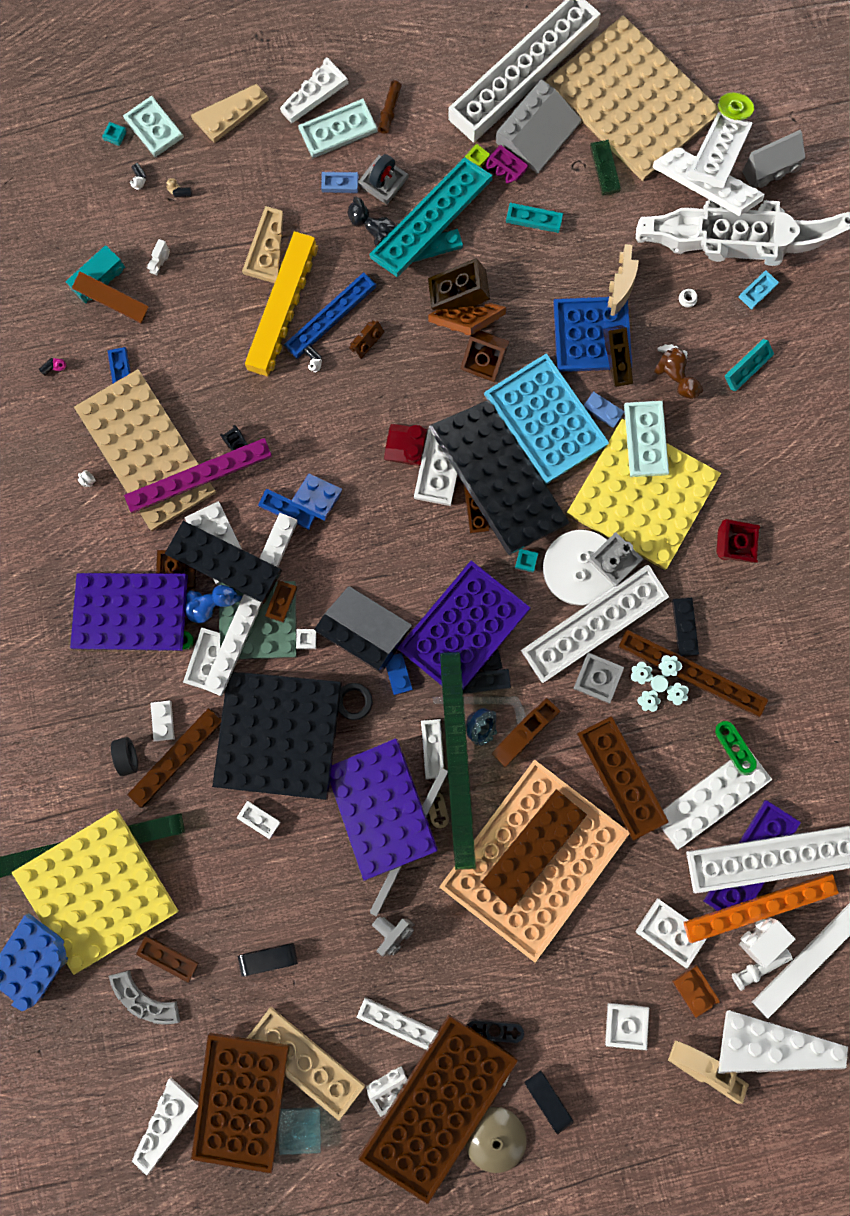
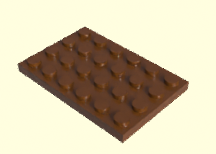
(240, 1102)

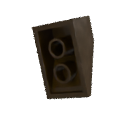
(459, 286)

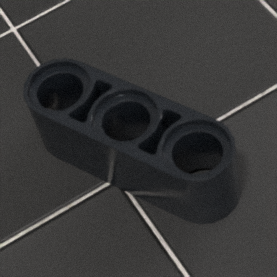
(267, 959)
(549, 1102)

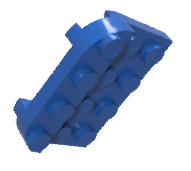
(30, 962)

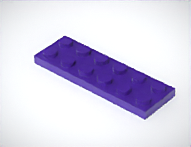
(766, 824)

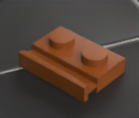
(695, 991)

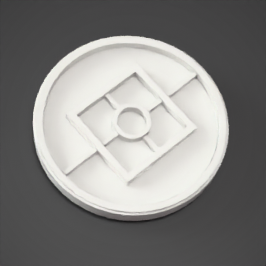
(570, 572)

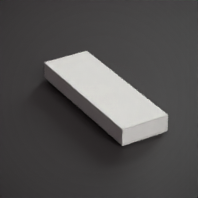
(432, 747)

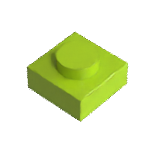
(478, 155)

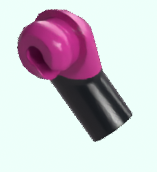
(52, 364)

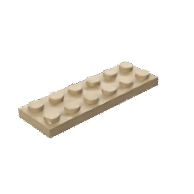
(310, 1065)

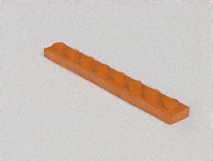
(760, 908)

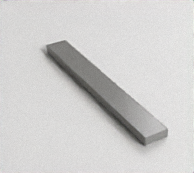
(394, 873)

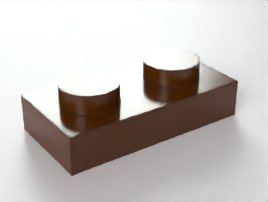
(281, 601)

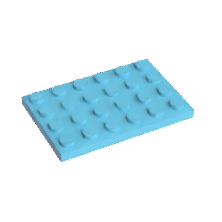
(546, 418)

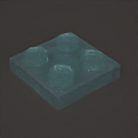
(300, 1131)

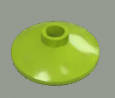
(736, 106)

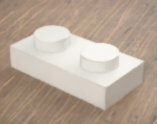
(162, 721)
(258, 820)

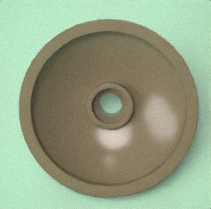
(500, 1126)

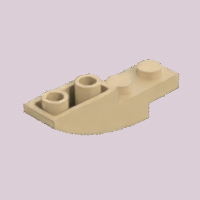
(623, 281)
(705, 1069)

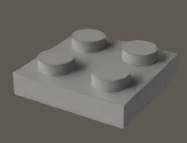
(598, 678)

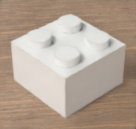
(766, 941)

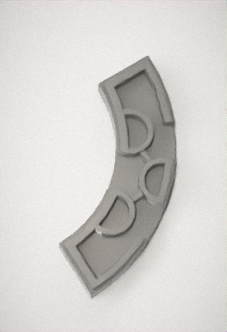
(140, 1004)

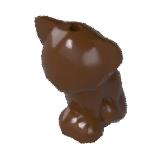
(674, 364)

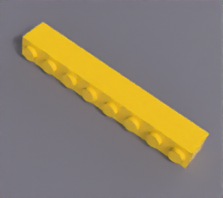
(281, 304)

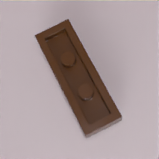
(167, 958)

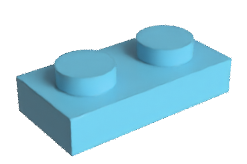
(758, 289)

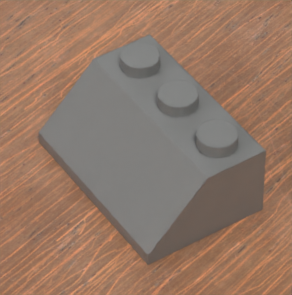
(775, 160)

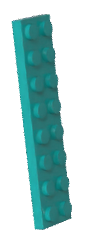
(430, 217)

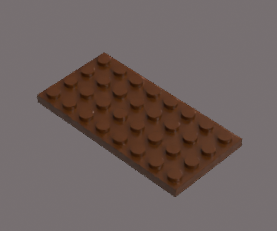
(437, 1109)

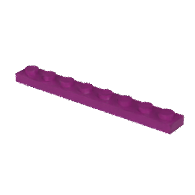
(198, 475)

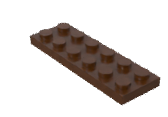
(622, 778)
(533, 848)

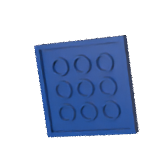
(581, 335)

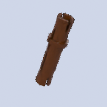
(387, 113)

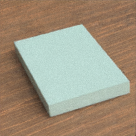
(153, 126)

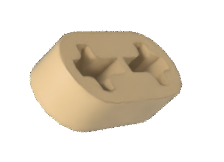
(443, 811)

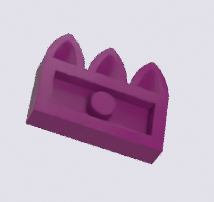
(506, 164)

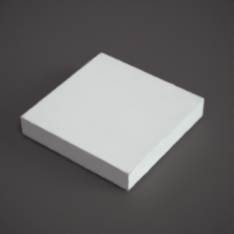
(627, 1026)

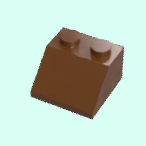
(484, 355)

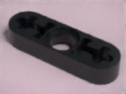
(509, 1038)

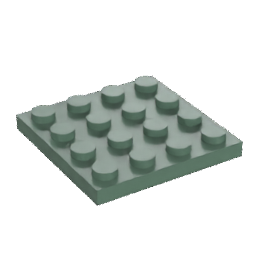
(267, 636)

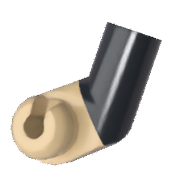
(176, 190)

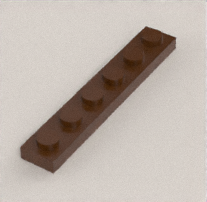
(175, 758)

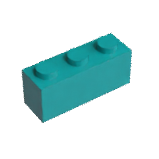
(101, 266)

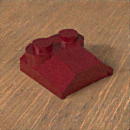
(405, 444)
(737, 541)

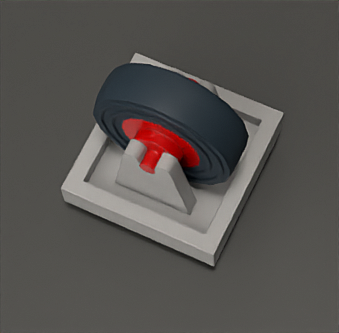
(383, 178)

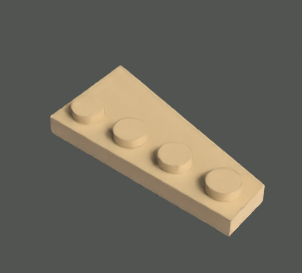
(229, 112)
(265, 249)

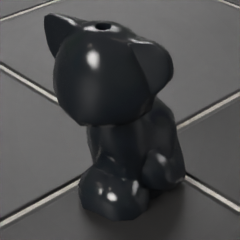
(377, 227)

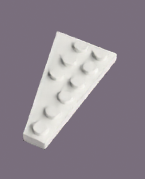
(766, 1047)

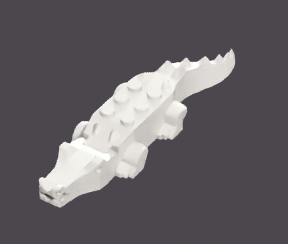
(754, 235)

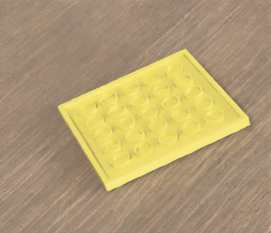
(646, 510)
(95, 891)

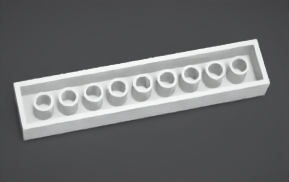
(523, 67)

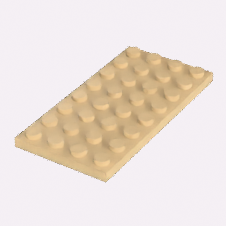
(141, 444)

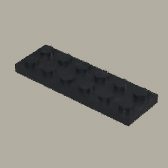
(223, 562)

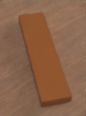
(110, 297)

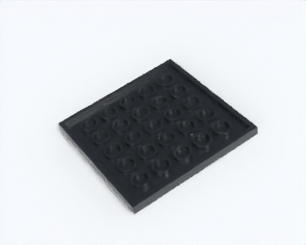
(277, 735)

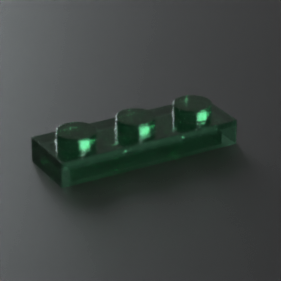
(605, 167)

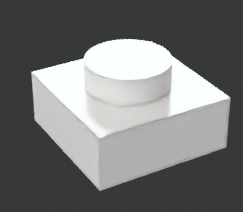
(306, 639)

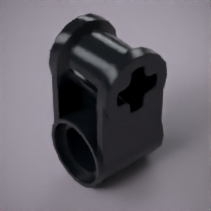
(234, 438)

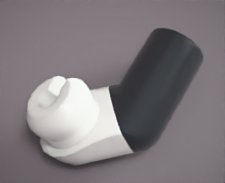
(139, 180)
(316, 358)

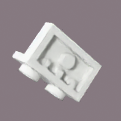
(384, 1090)

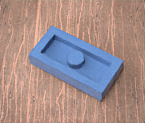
(339, 182)
(603, 410)

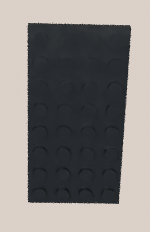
(499, 476)

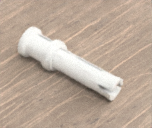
(753, 973)

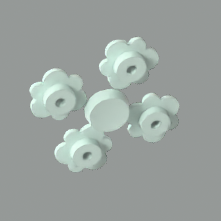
(659, 683)

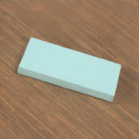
(338, 128)
(646, 439)

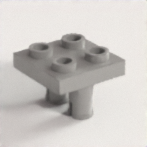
(615, 559)
(392, 934)

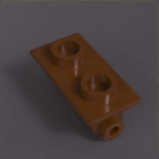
(371, 333)

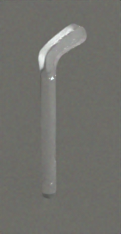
(514, 701)

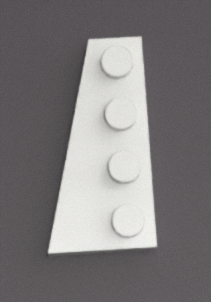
(318, 88)
(170, 1118)

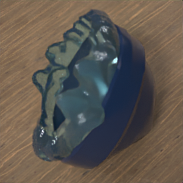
(481, 726)

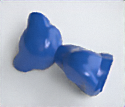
(200, 607)

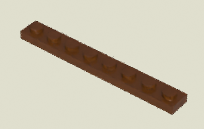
(695, 674)

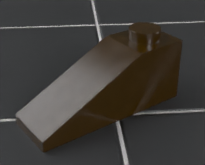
(618, 355)

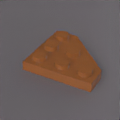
(467, 319)

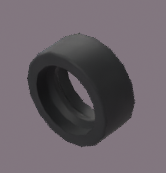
(368, 698)
(124, 756)

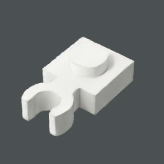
(159, 255)

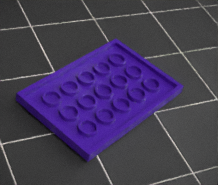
(129, 611)
(468, 618)
(381, 810)

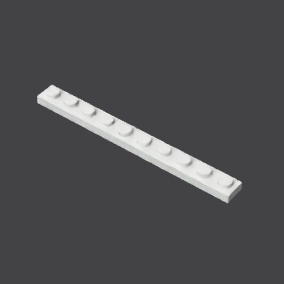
(247, 610)

